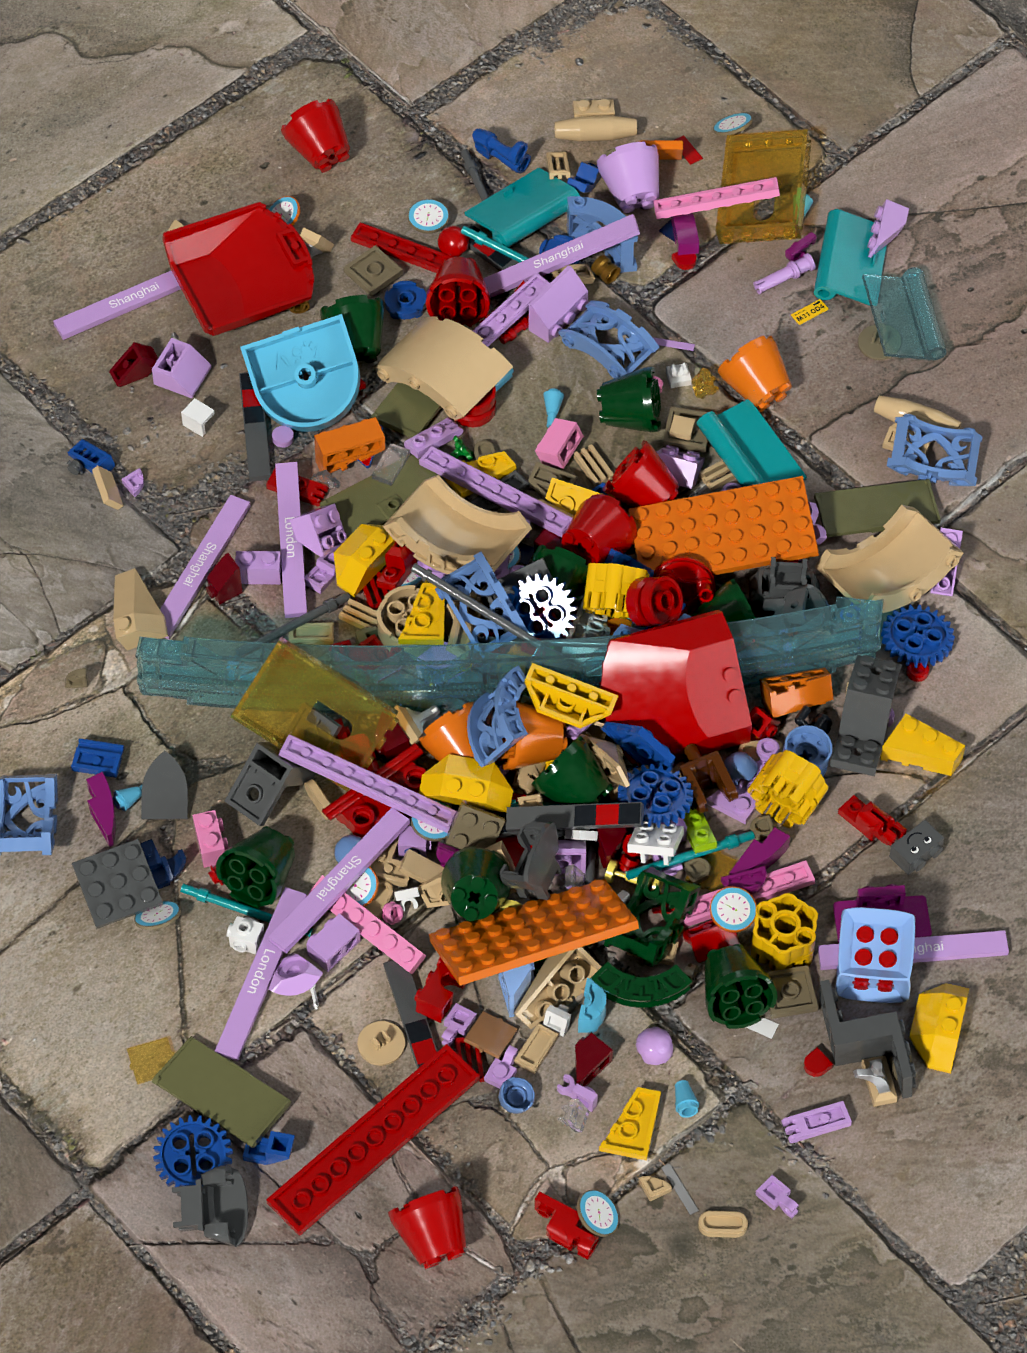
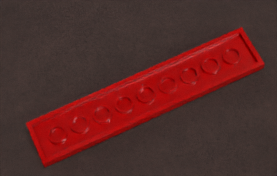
(372, 1139)

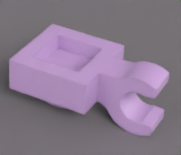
(458, 1021)
(502, 1070)
(583, 1093)
(776, 1194)

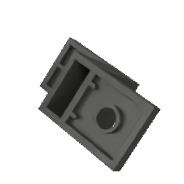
(865, 715)
(272, 774)
(867, 1038)

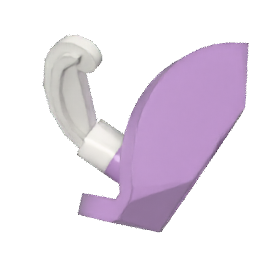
(295, 977)

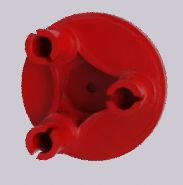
(693, 579)

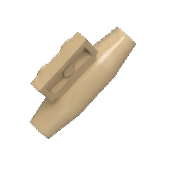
(595, 122)
(896, 407)

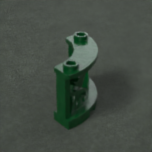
(683, 902)
(642, 991)

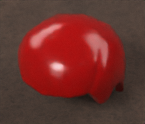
(452, 241)

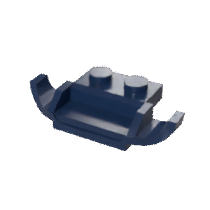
(163, 869)

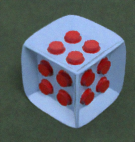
(875, 955)

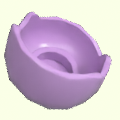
(654, 1045)

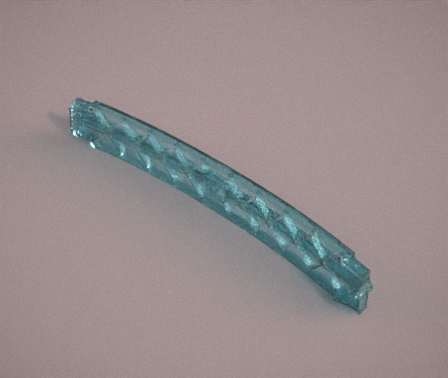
(454, 674)

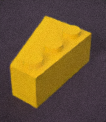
(922, 746)

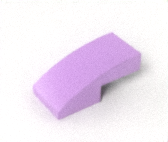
(322, 574)

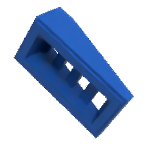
(93, 453)

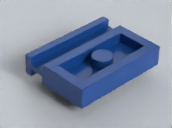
(97, 757)

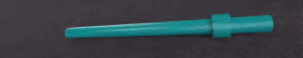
(481, 238)
(730, 842)
(204, 895)

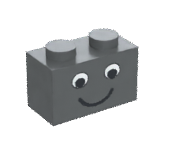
(917, 847)

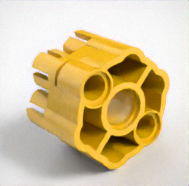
(608, 587)
(789, 784)
(780, 948)

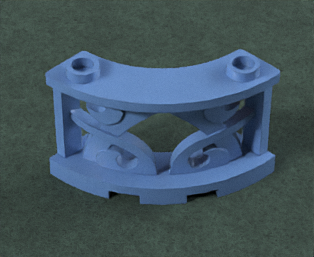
(592, 210)
(582, 336)
(905, 462)
(481, 573)
(505, 721)
(17, 839)

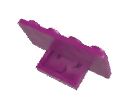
(891, 898)

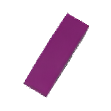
(685, 234)
(102, 806)
(763, 853)

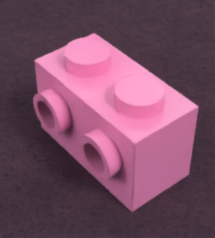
(559, 443)
(209, 838)

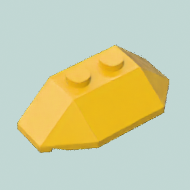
(361, 557)
(567, 697)
(463, 780)
(938, 1025)

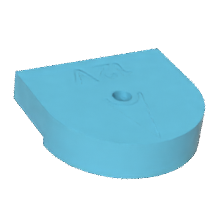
(314, 349)

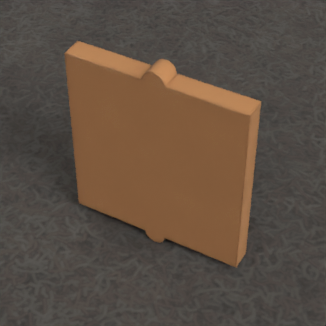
(490, 1035)

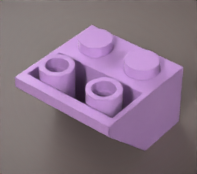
(180, 368)
(682, 465)
(319, 530)

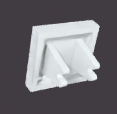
(656, 841)

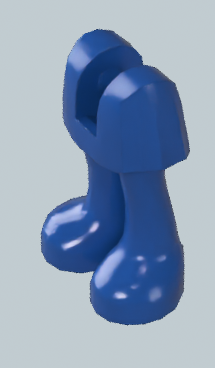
(513, 157)

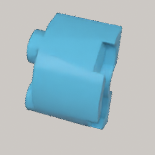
(594, 1008)

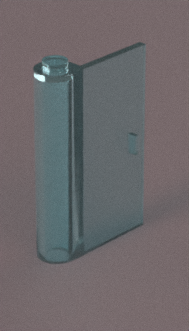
(905, 315)

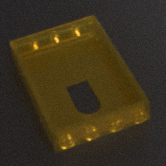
(759, 158)
(287, 692)

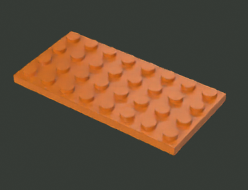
(729, 527)
(533, 931)

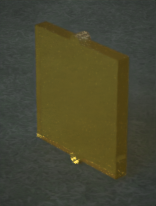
(720, 867)
(149, 1059)

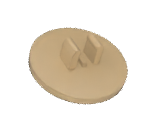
(381, 1043)

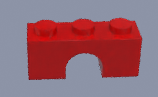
(434, 999)

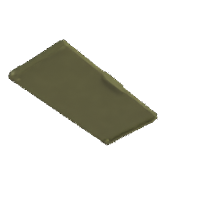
(406, 410)
(375, 501)
(873, 506)
(222, 1091)

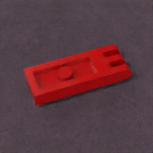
(310, 491)

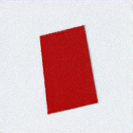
(689, 151)

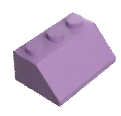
(557, 305)

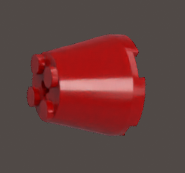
(318, 134)
(458, 292)
(642, 479)
(599, 527)
(432, 1227)

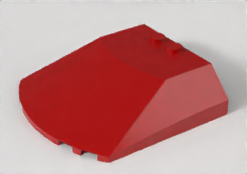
(239, 267)
(680, 684)

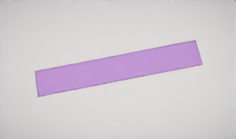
(674, 344)

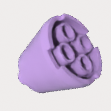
(632, 175)

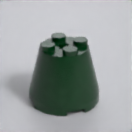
(363, 322)
(631, 401)
(567, 567)
(728, 600)
(574, 777)
(257, 867)
(474, 883)
(736, 987)

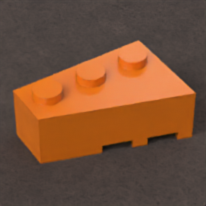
(348, 443)
(794, 690)

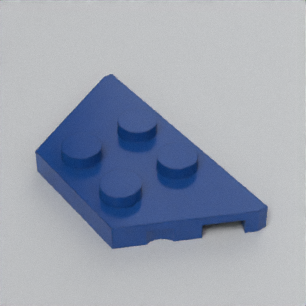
(640, 744)

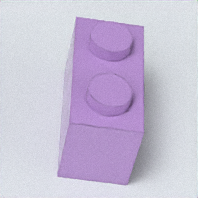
(259, 567)
(333, 942)

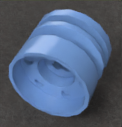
(811, 745)

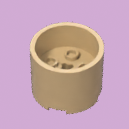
(394, 613)

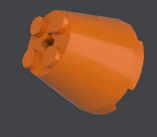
(757, 372)
(449, 735)
(541, 744)

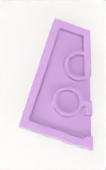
(741, 808)

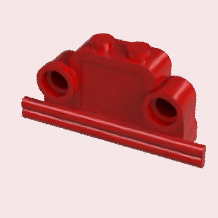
(361, 812)

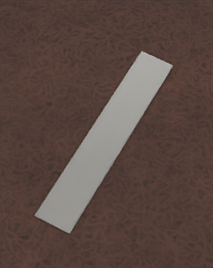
(680, 1189)

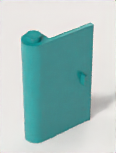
(523, 207)
(846, 257)
(748, 445)

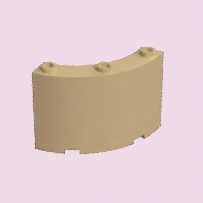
(445, 364)
(450, 530)
(895, 564)

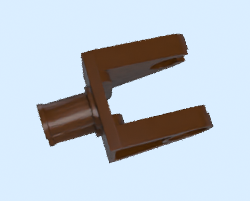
(706, 772)

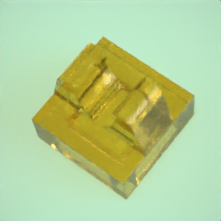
(704, 383)

